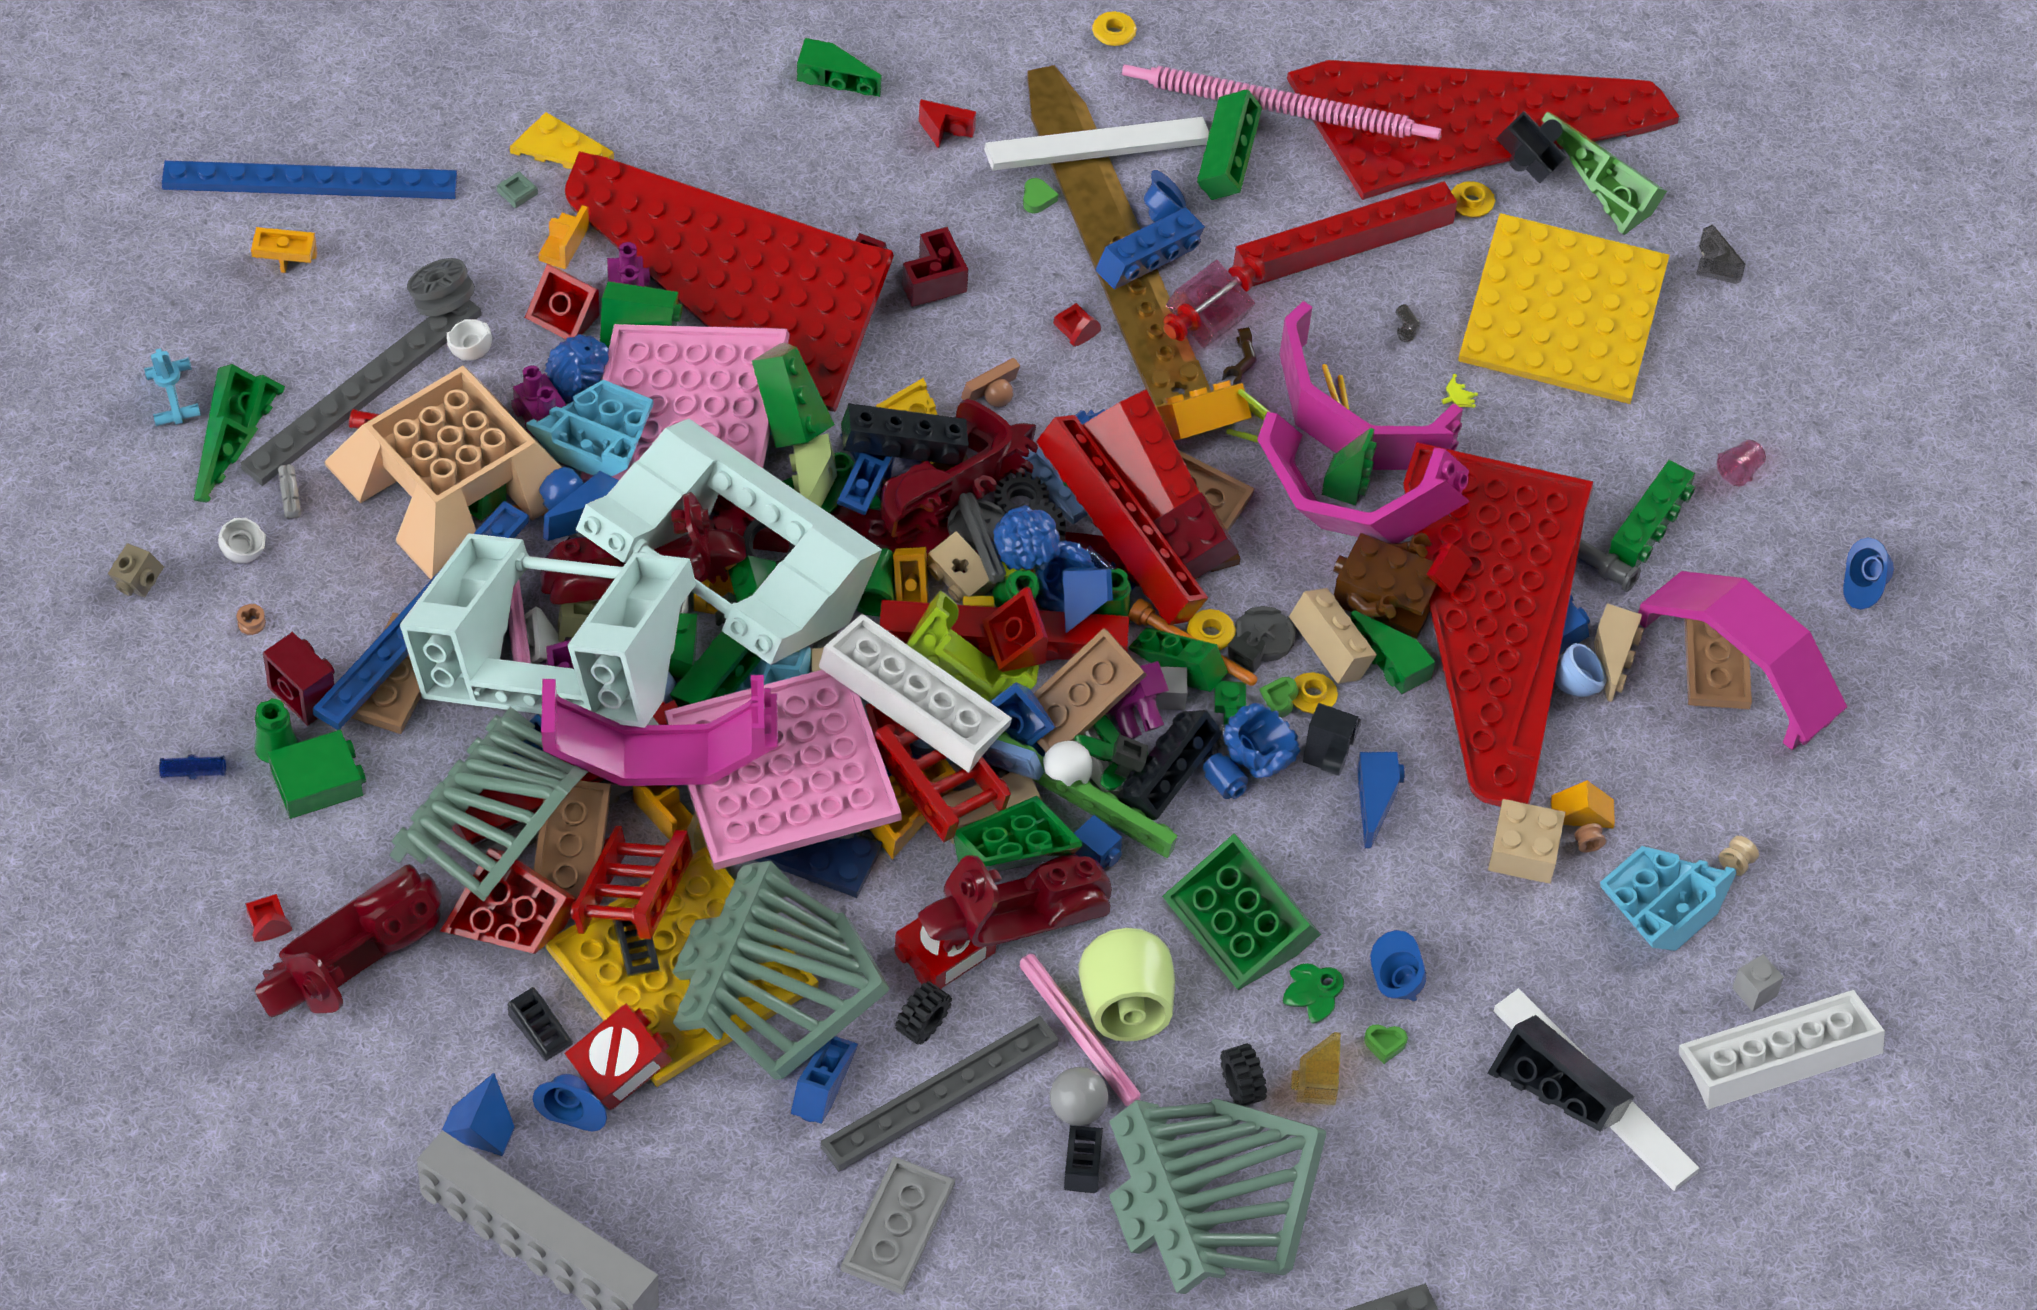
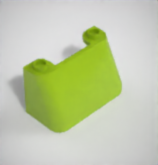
(958, 657)

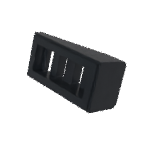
(625, 947)
(526, 1008)
(1083, 1177)

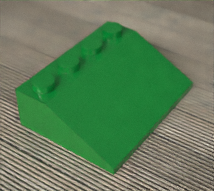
(1240, 913)

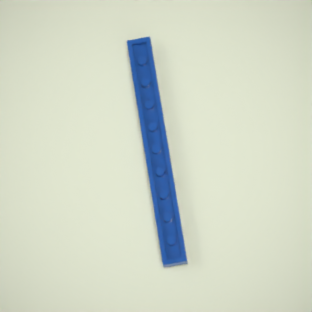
(309, 179)
(390, 648)

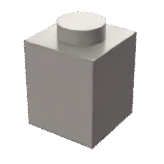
(1177, 684)
(1757, 982)

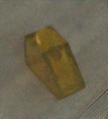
(1318, 1073)

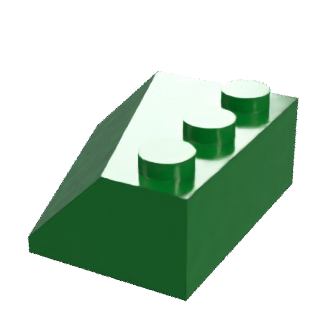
(790, 397)
(1017, 837)

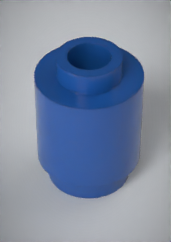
(1225, 776)

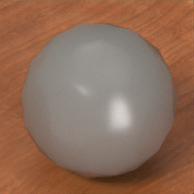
(1078, 1096)

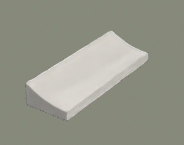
(914, 691)
(1782, 1048)

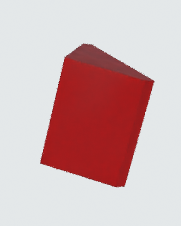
(563, 303)
(1017, 633)

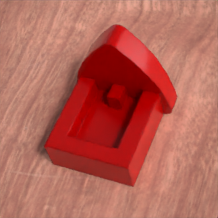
(1077, 325)
(1449, 567)
(267, 918)

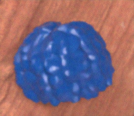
(576, 365)
(1026, 538)
(1051, 574)
(1260, 740)

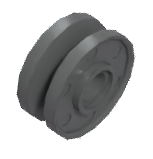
(440, 287)

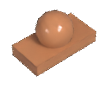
(993, 384)

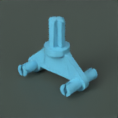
(166, 375)

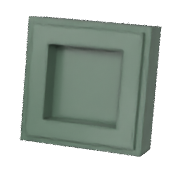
(517, 189)

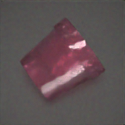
(1741, 462)

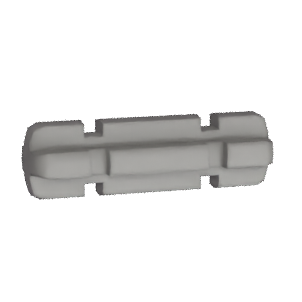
(289, 491)

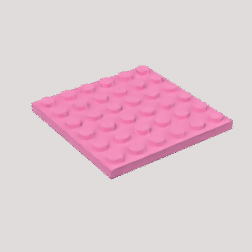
(698, 377)
(807, 790)

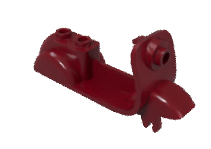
(928, 494)
(707, 550)
(1049, 898)
(349, 941)

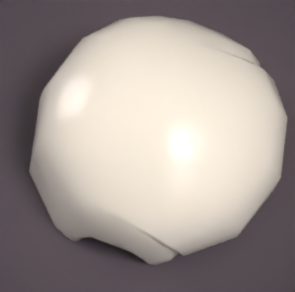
(469, 339)
(241, 540)
(1068, 762)

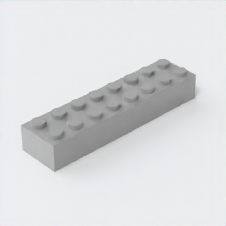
(533, 1229)

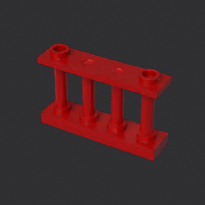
(927, 794)
(652, 897)

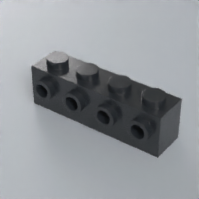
(904, 434)
(1171, 763)

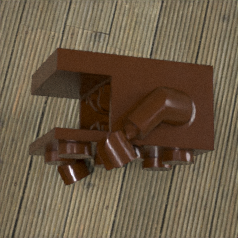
(1387, 582)

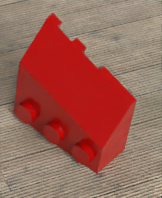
(518, 913)

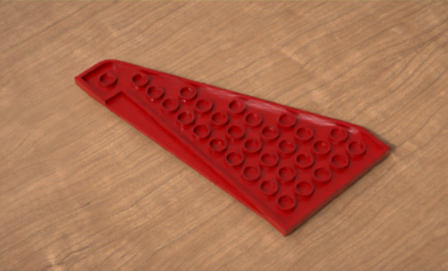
(1471, 112)
(740, 262)
(1507, 614)

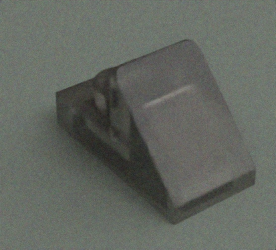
(1719, 258)

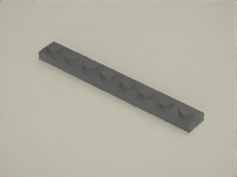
(939, 1093)

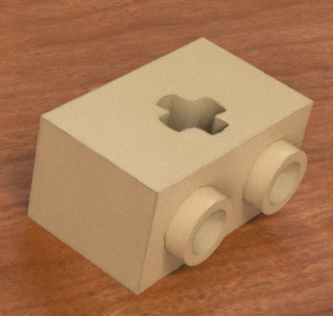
(959, 555)

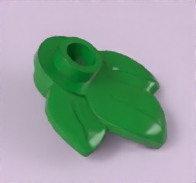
(1310, 991)

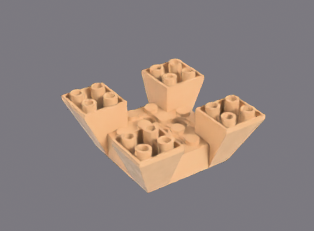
(447, 453)

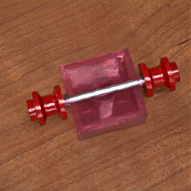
(1213, 301)

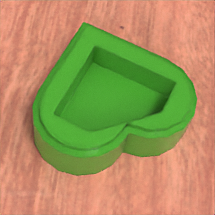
(1038, 195)
(1280, 695)
(1385, 1042)

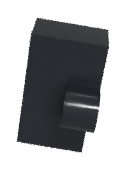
(1533, 146)
(1330, 738)

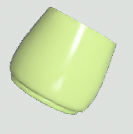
(1128, 984)

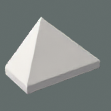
(539, 634)

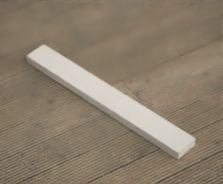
(1096, 143)
(1635, 1126)

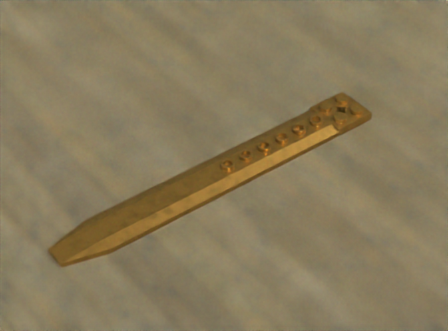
(1102, 219)

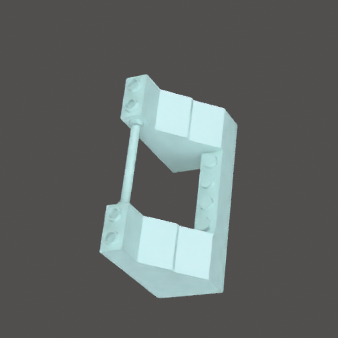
(805, 593)
(616, 654)

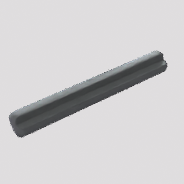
(982, 538)

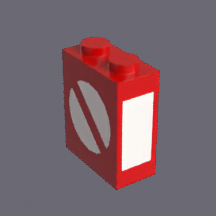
(930, 958)
(619, 1055)

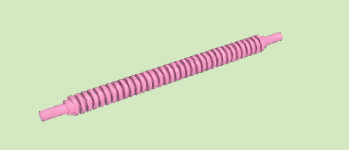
(1201, 84)

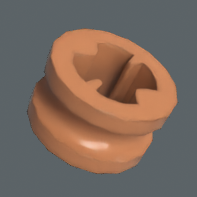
(245, 613)
(1590, 838)

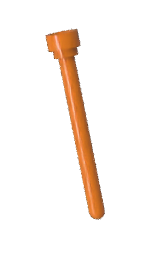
(1143, 614)

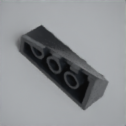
(1559, 1074)

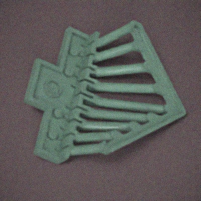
(542, 778)
(726, 952)
(1162, 1194)

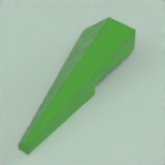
(1619, 187)

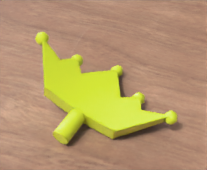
(1458, 396)

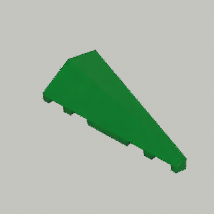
(234, 412)

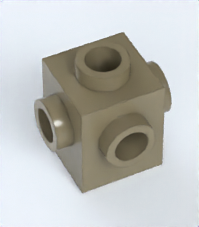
(135, 571)

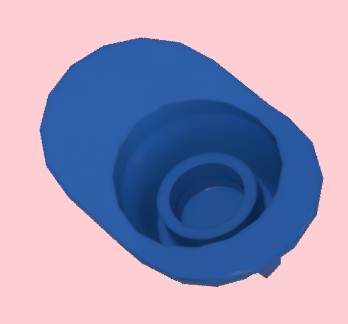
(1163, 197)
(1866, 573)
(1398, 965)
(570, 1102)

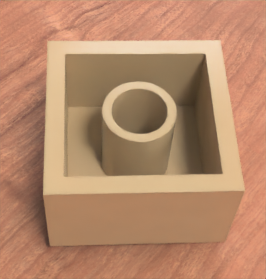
(1526, 841)

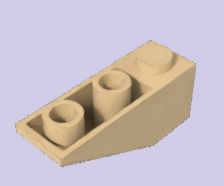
(1613, 645)

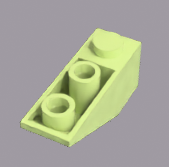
(814, 468)

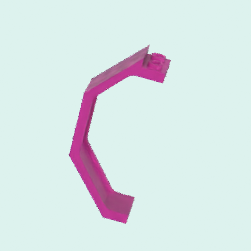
(1338, 426)
(1393, 522)
(1765, 636)
(660, 752)

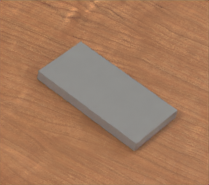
(897, 1225)

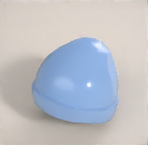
(1580, 672)

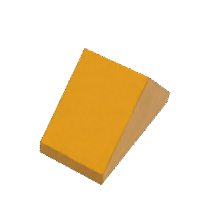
(1585, 805)

